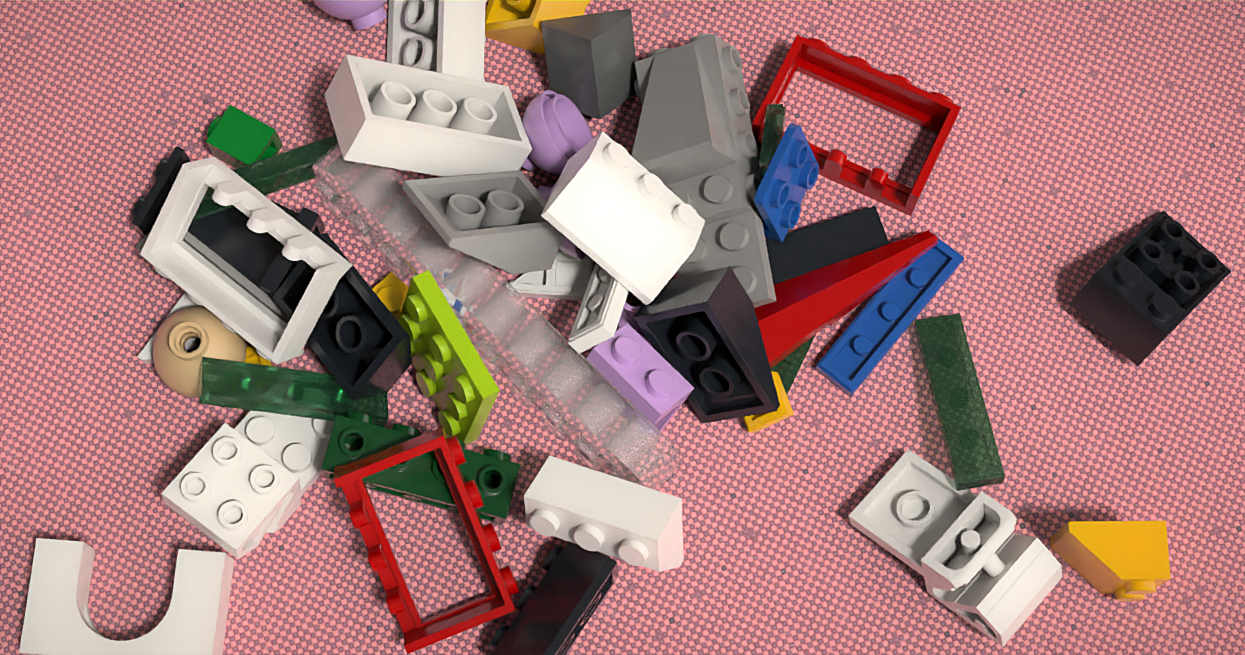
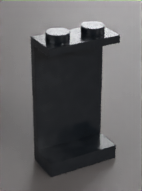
(226, 232)

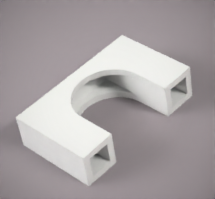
(60, 620)

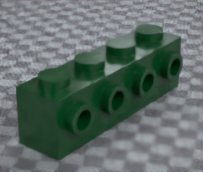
(420, 477)

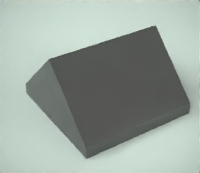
(592, 59)

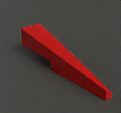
(829, 293)

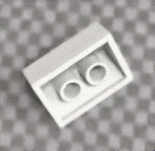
(438, 36)
(623, 217)
(606, 515)

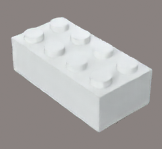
(424, 120)

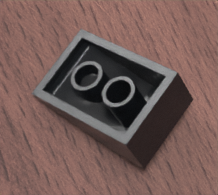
(714, 341)

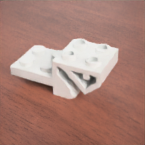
(250, 478)
(959, 546)

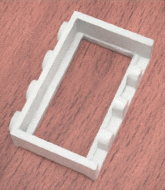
(218, 292)

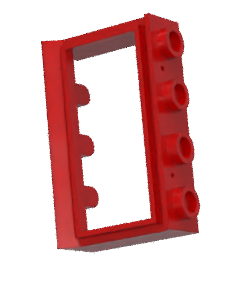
(885, 91)
(382, 558)

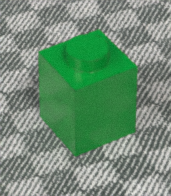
(241, 139)

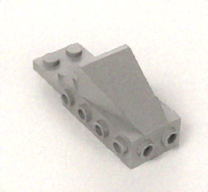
(704, 150)

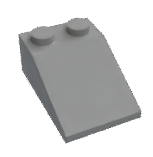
(490, 218)

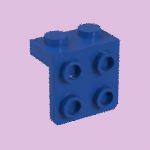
(785, 183)

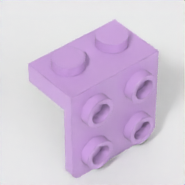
(641, 375)

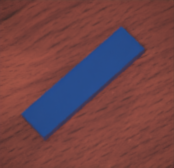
(887, 318)

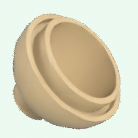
(181, 368)

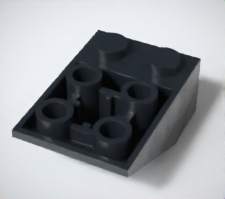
(1149, 287)

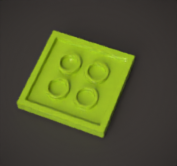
(446, 360)

